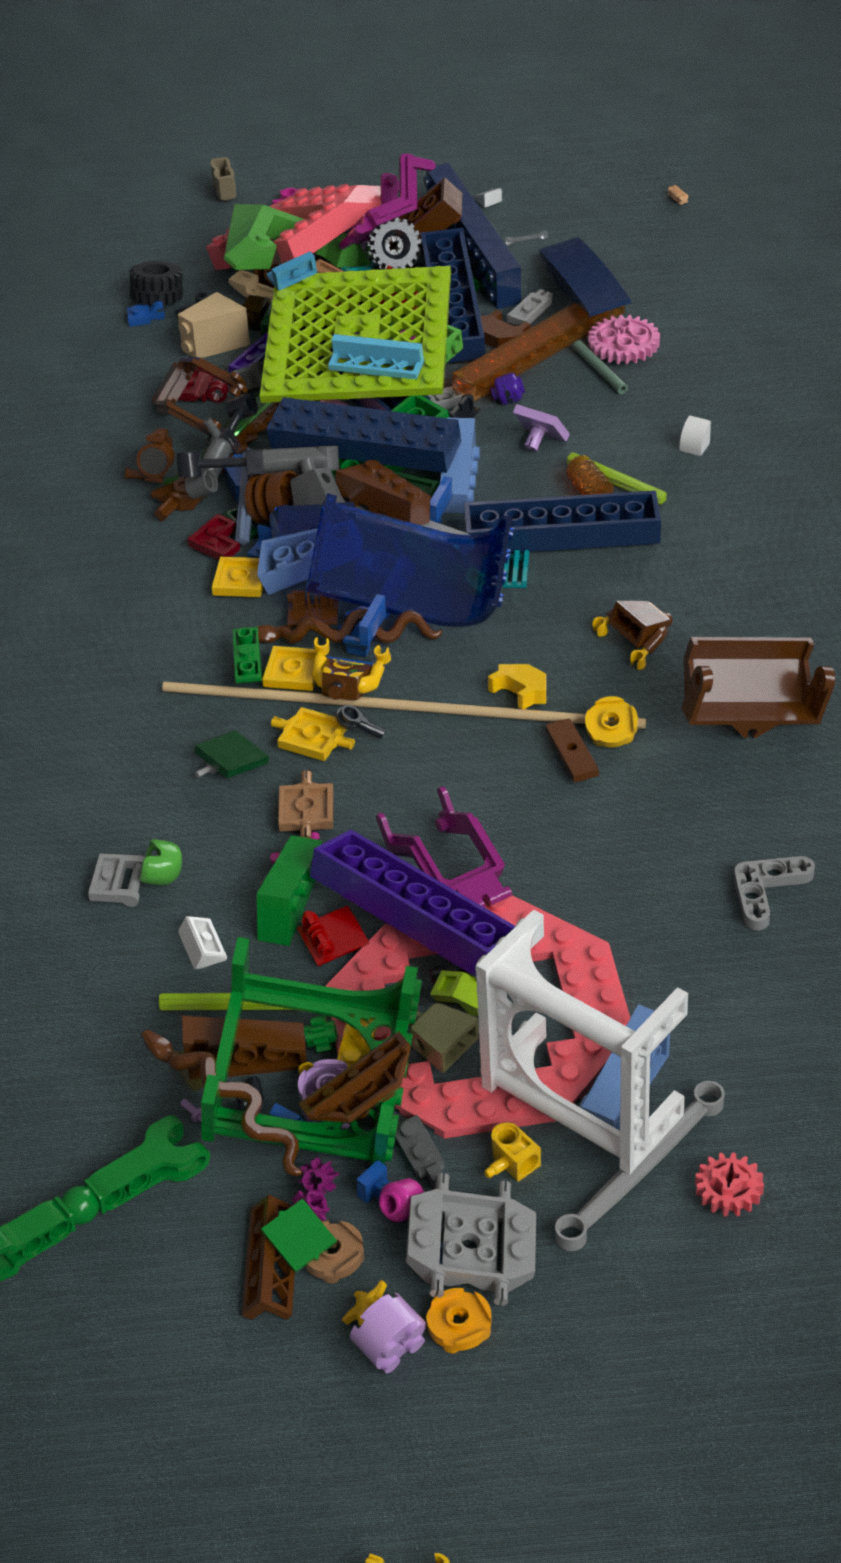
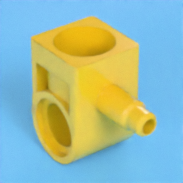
(513, 1152)

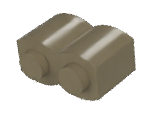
(223, 178)

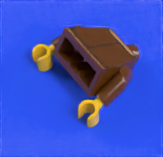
(638, 622)

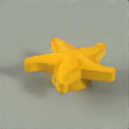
(363, 1302)

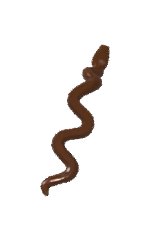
(269, 633)
(163, 1051)

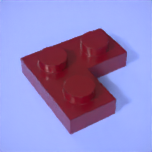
(213, 538)

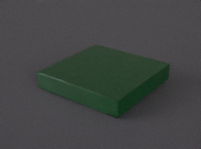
(231, 754)

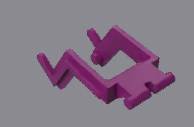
(391, 205)
(475, 884)

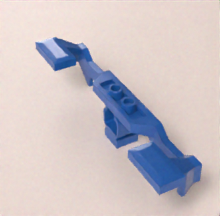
(365, 630)

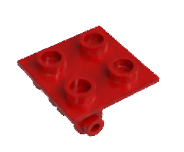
(331, 934)

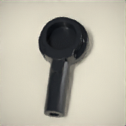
(351, 718)

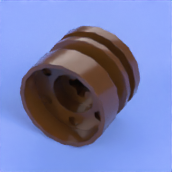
(267, 493)

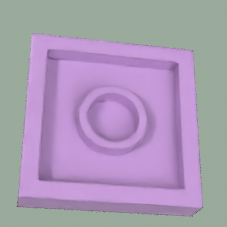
(539, 425)

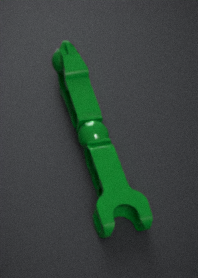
(103, 1191)

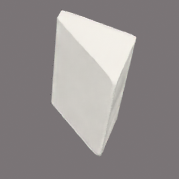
(201, 942)

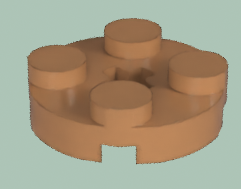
(347, 1259)

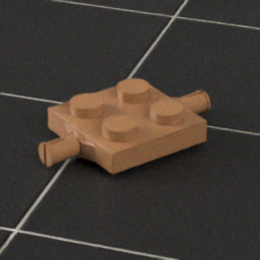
(306, 806)

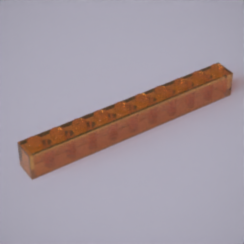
(527, 349)

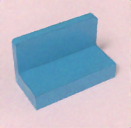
(293, 271)

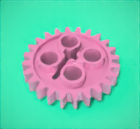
(624, 339)

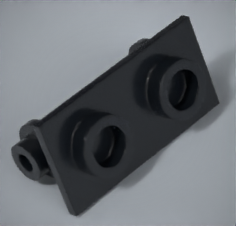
(465, 408)

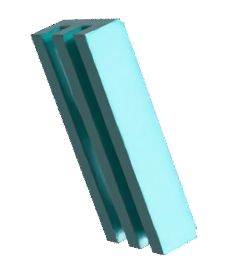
(516, 558)

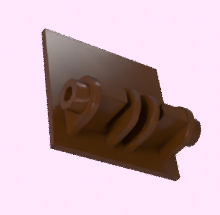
(299, 607)

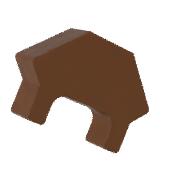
(499, 332)

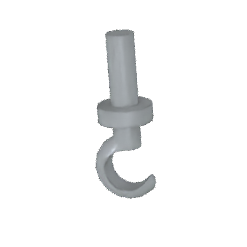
(205, 770)

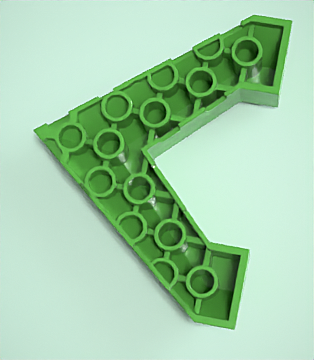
(251, 246)

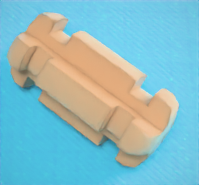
(677, 194)

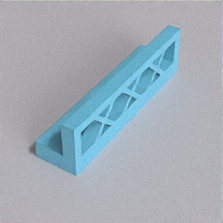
(378, 353)

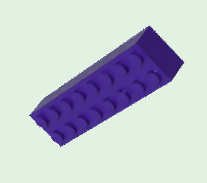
(408, 899)

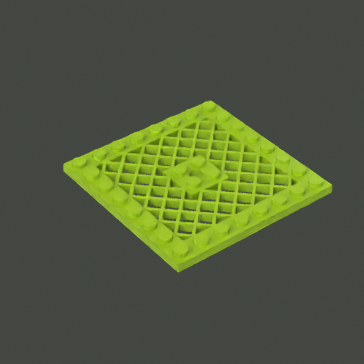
(431, 283)

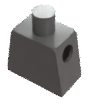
(313, 485)

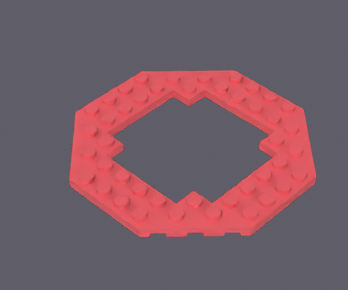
(462, 1106)

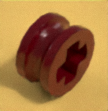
(215, 397)

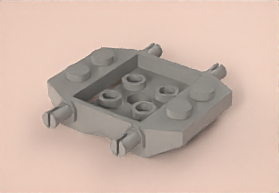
(477, 1220)

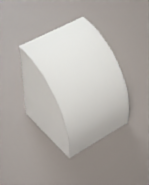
(695, 435)

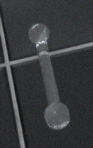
(510, 240)

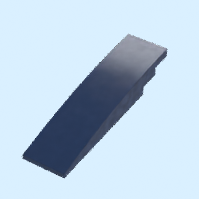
(584, 276)

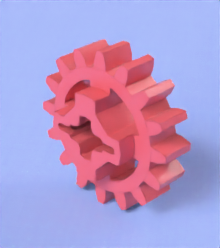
(743, 1190)

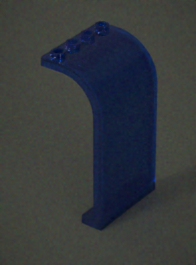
(416, 567)

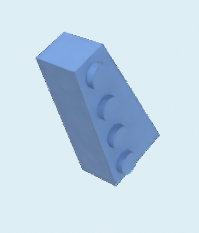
(463, 467)

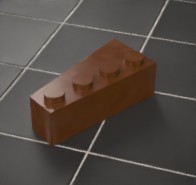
(384, 492)
(258, 1046)

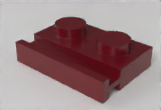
(197, 387)

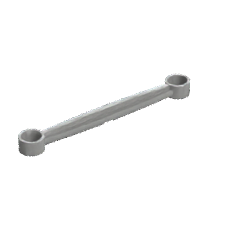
(623, 1182)

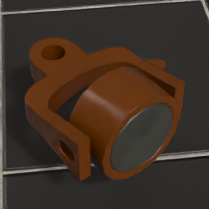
(154, 457)

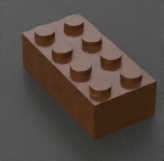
(435, 209)

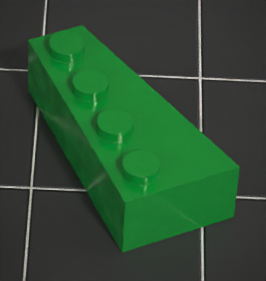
(286, 891)

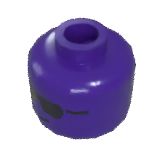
(508, 389)

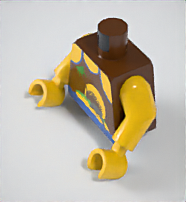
(347, 677)

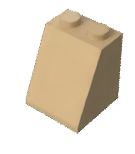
(213, 327)

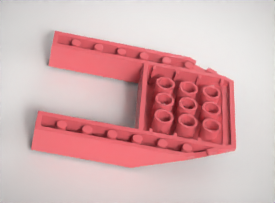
(326, 213)

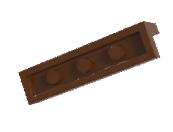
(259, 1269)

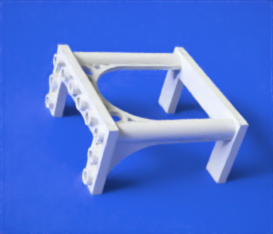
(509, 1059)

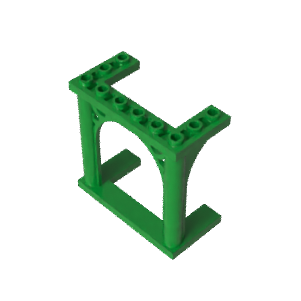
(387, 1007)

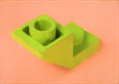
(457, 988)

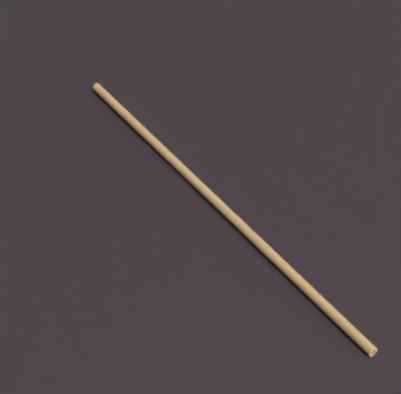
(382, 703)

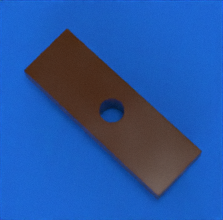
(572, 750)

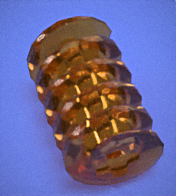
(588, 477)

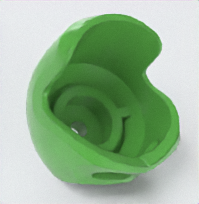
(164, 867)

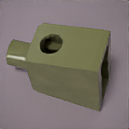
(443, 1035)

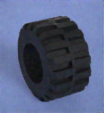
(156, 282)

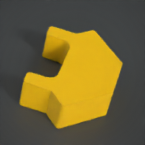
(522, 680)

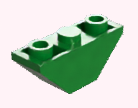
(247, 656)

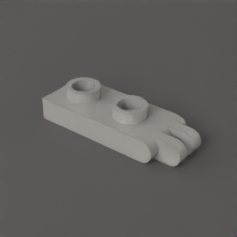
(530, 307)

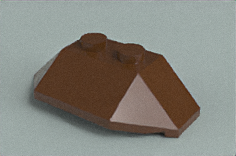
(361, 1085)

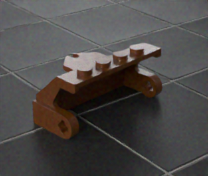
(753, 683)

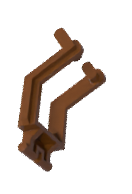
(176, 381)

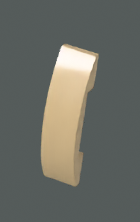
(248, 284)

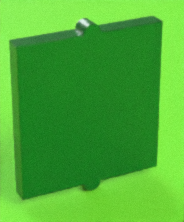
(298, 1235)

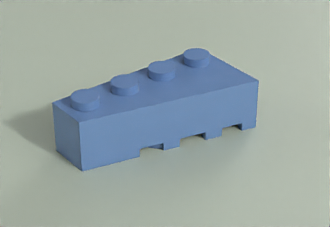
(285, 560)
(604, 1096)

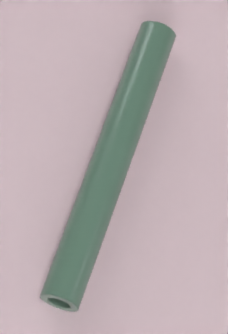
(600, 367)

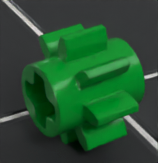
(321, 1033)

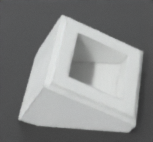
(489, 197)

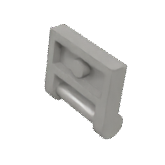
(109, 878)

